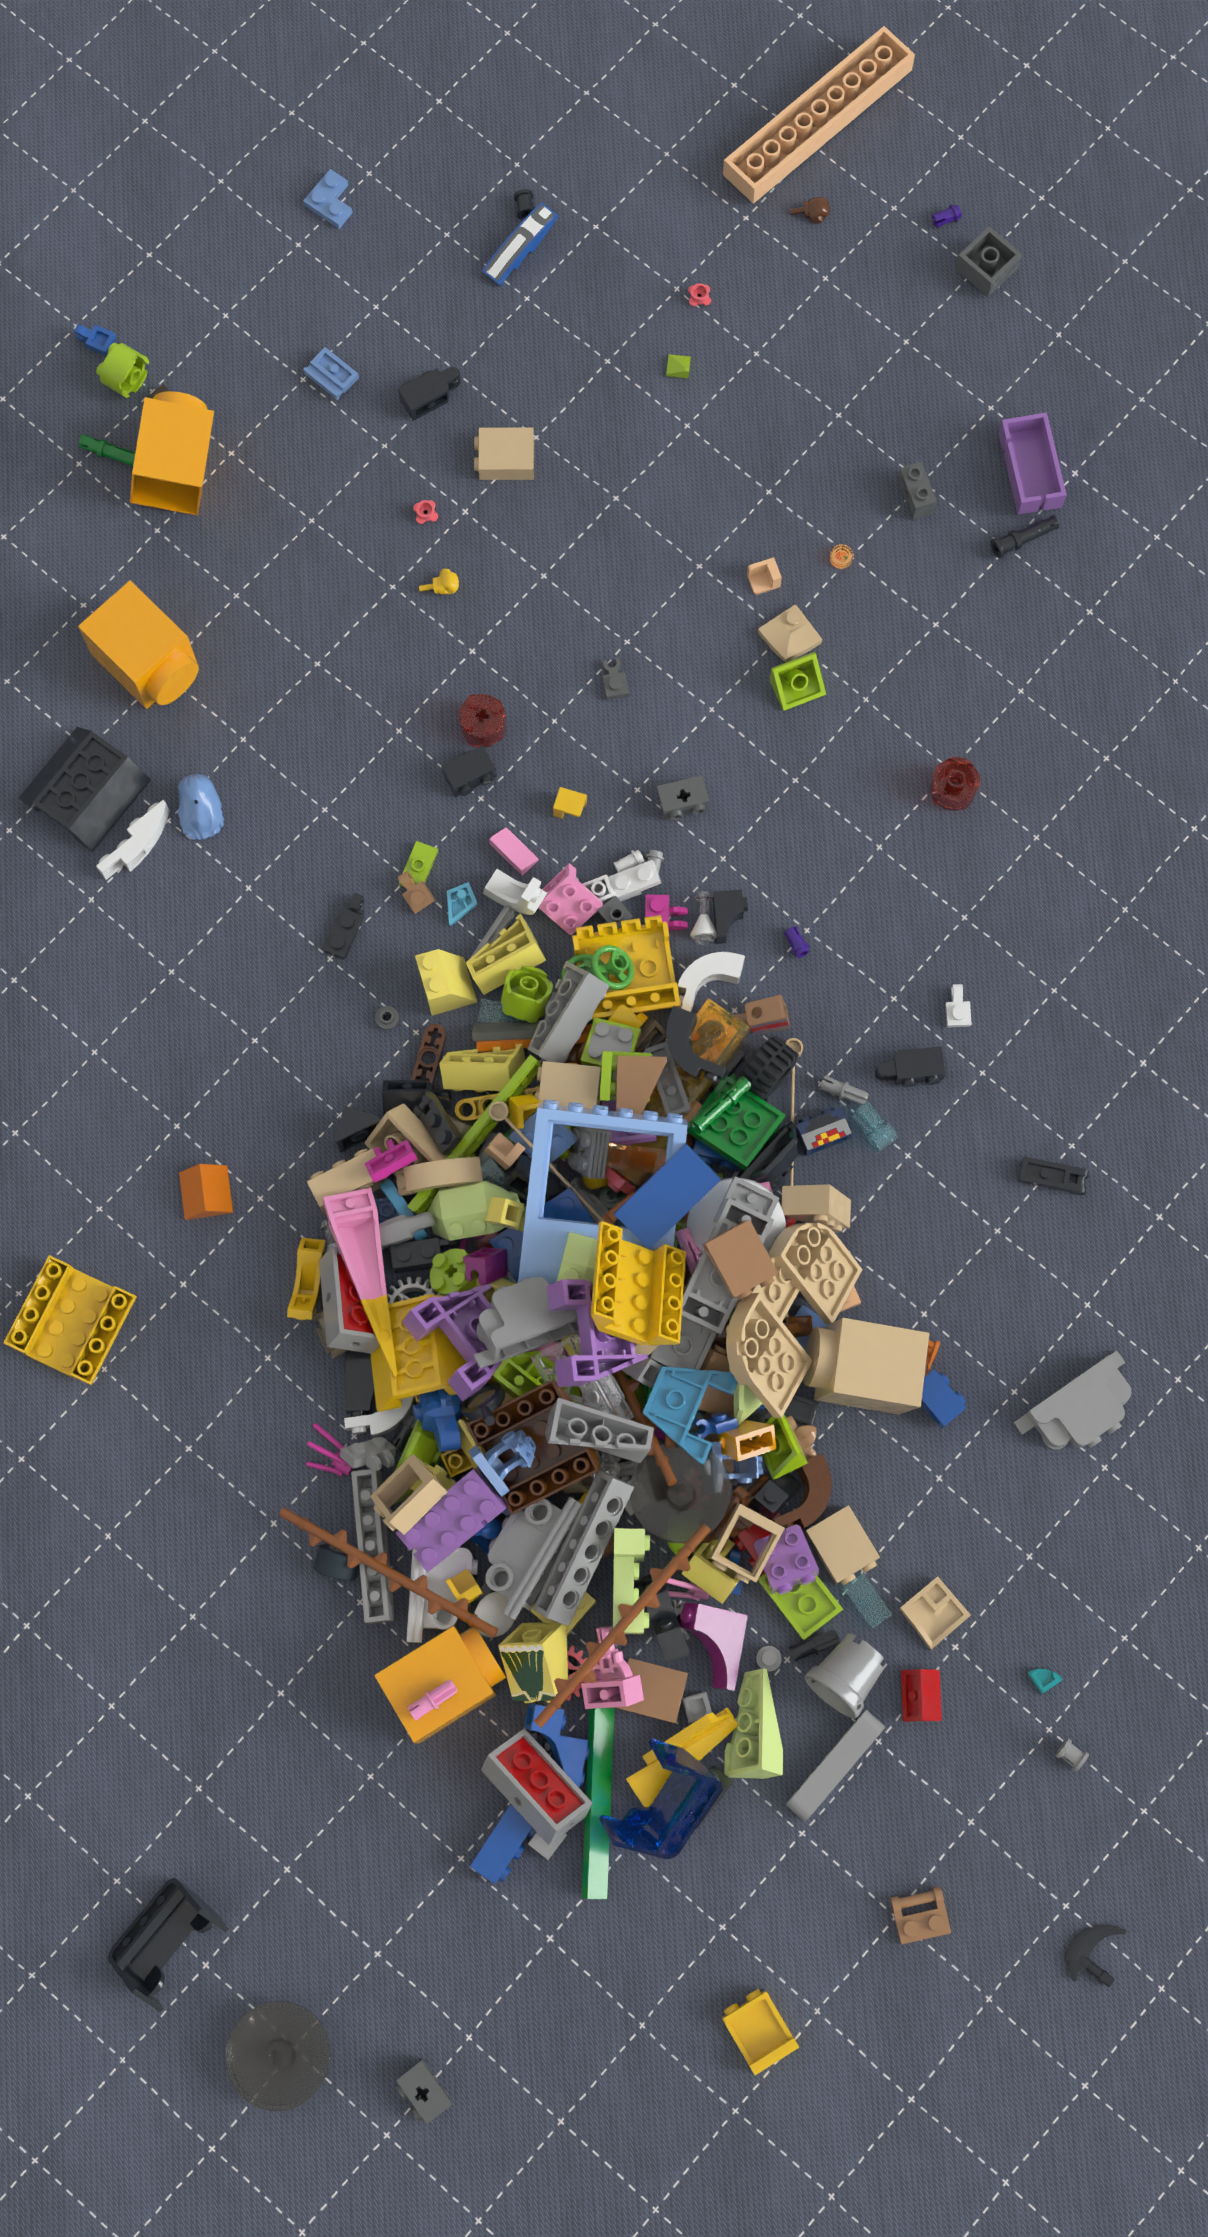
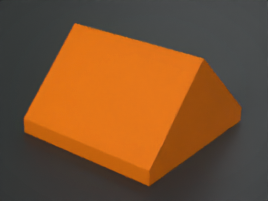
(206, 1191)

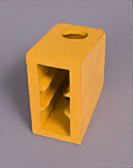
(739, 1442)

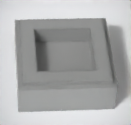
(696, 1706)

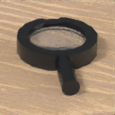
(483, 1403)

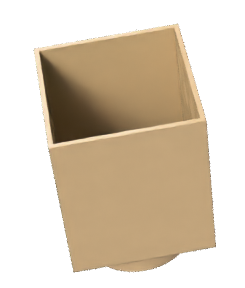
(867, 1365)

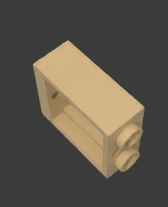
(416, 1504)
(741, 1573)

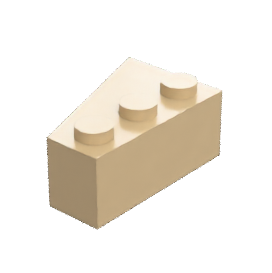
(817, 1205)

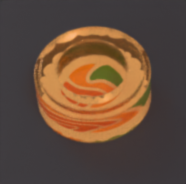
(841, 556)

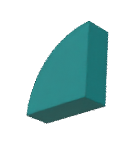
(1044, 1679)

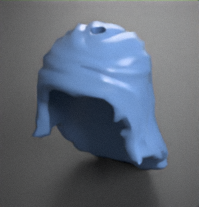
(202, 817)

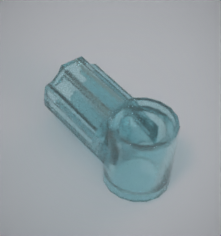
(879, 1132)

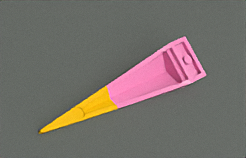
(357, 1235)

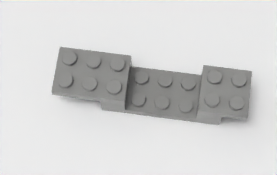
(705, 1299)

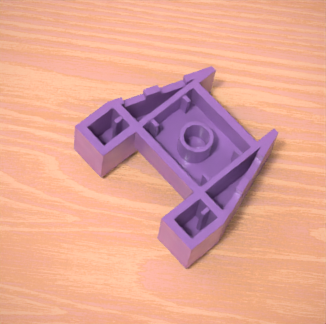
(458, 1318)
(600, 1351)

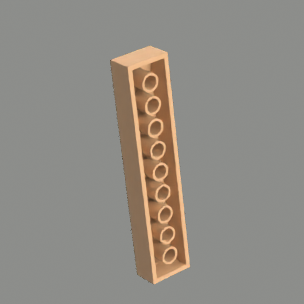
(818, 114)

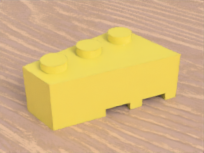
(511, 950)
(480, 1070)

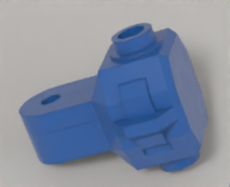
(439, 1415)

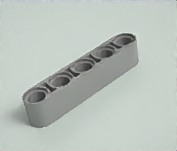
(835, 1765)

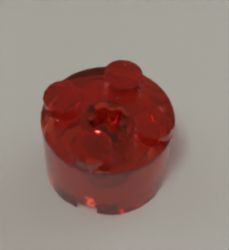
(483, 708)
(949, 795)

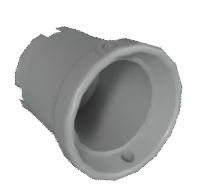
(846, 1675)

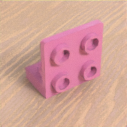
(569, 901)

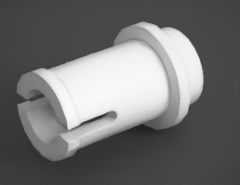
(629, 861)

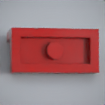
(921, 1695)

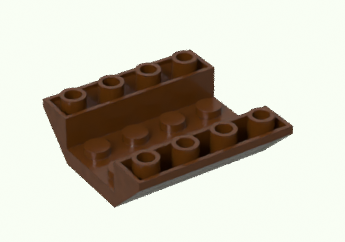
(554, 1464)

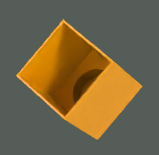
(171, 452)
(140, 647)
(449, 1656)

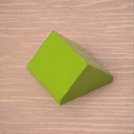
(797, 681)
(788, 1453)

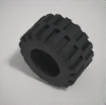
(769, 1067)

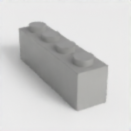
(567, 1014)
(588, 1427)

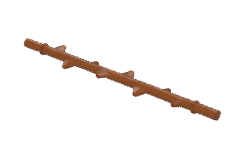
(629, 1388)
(396, 1579)
(617, 1635)

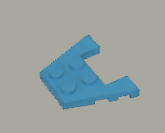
(677, 1400)

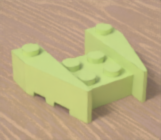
(629, 1548)

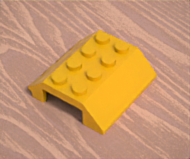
(650, 953)

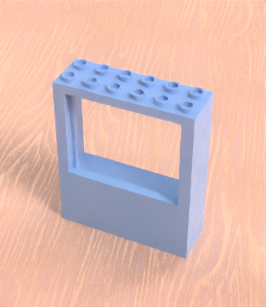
(546, 1237)

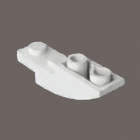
(143, 834)
(625, 883)

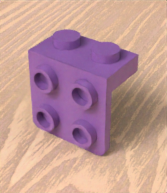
(789, 1561)

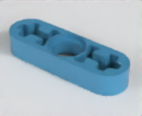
(400, 1205)

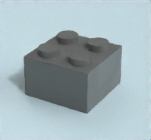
(988, 261)

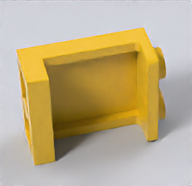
(759, 2031)

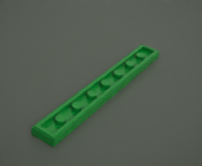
(599, 1792)

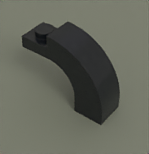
(678, 1036)

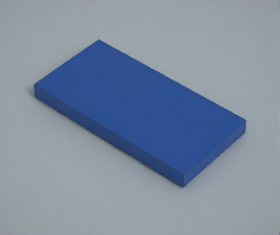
(667, 1196)

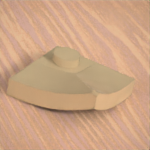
(790, 634)
(934, 1613)

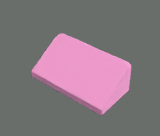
(513, 850)

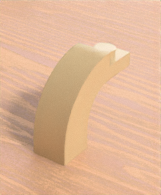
(438, 1174)

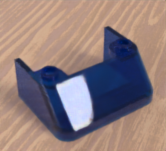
(675, 1810)

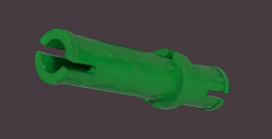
(103, 448)
(728, 1098)

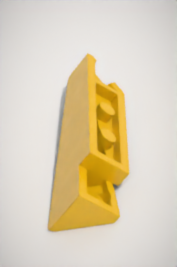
(696, 1739)

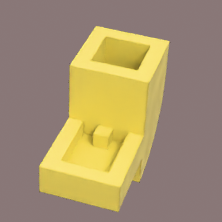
(506, 1213)

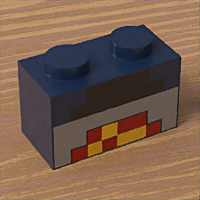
(823, 1131)

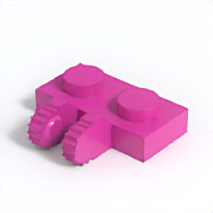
(659, 905)
(390, 1160)

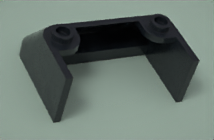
(156, 1937)

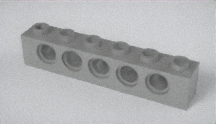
(372, 1540)
(583, 1548)

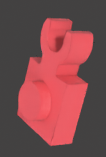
(618, 1182)

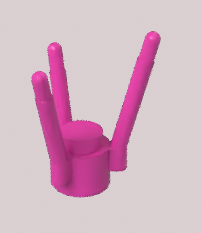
(340, 1465)

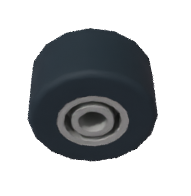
(333, 1564)

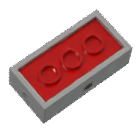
(344, 1314)
(536, 1786)

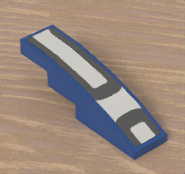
(520, 243)

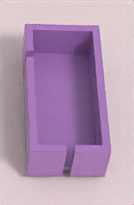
(1032, 463)
(454, 1519)

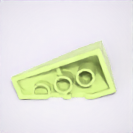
(756, 1741)

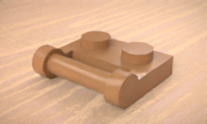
(920, 1924)

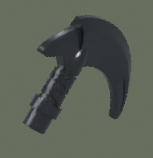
(1081, 1948)

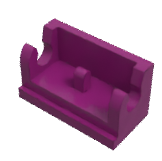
(488, 1262)

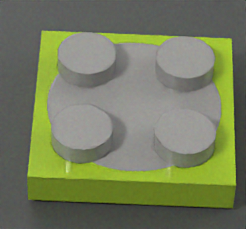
(608, 1037)

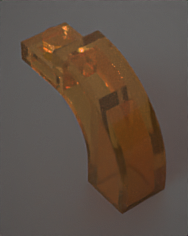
(635, 1157)

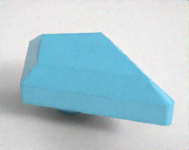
(460, 902)

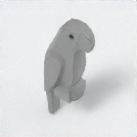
(403, 1228)

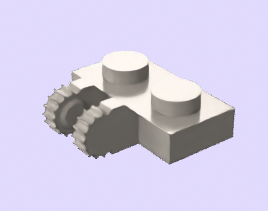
(370, 1453)

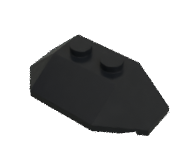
(774, 1157)

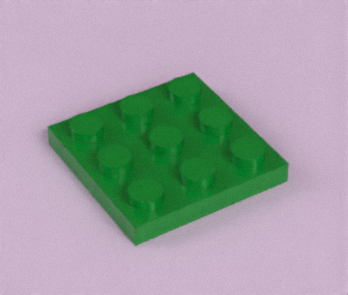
(740, 1129)

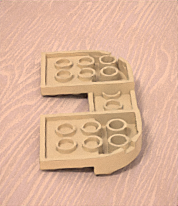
(757, 1341)

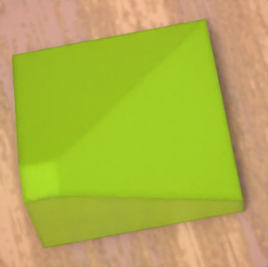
(678, 366)

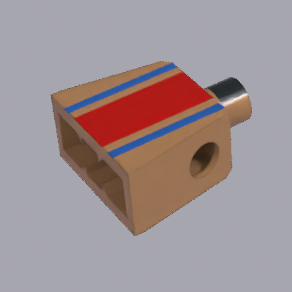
(772, 1013)

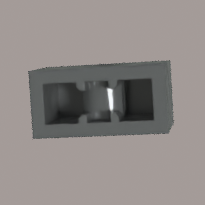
(917, 490)
(691, 789)
(422, 2076)

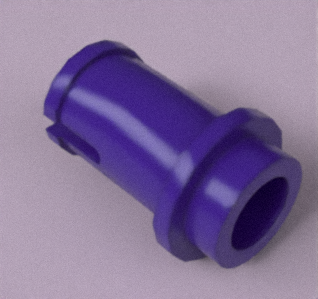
(948, 215)
(796, 942)

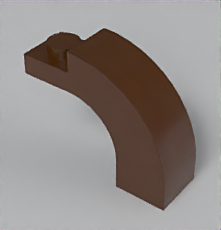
(817, 1491)

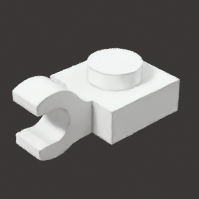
(958, 1012)

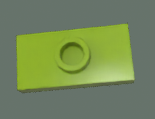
(420, 862)

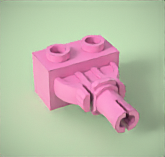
(614, 1680)

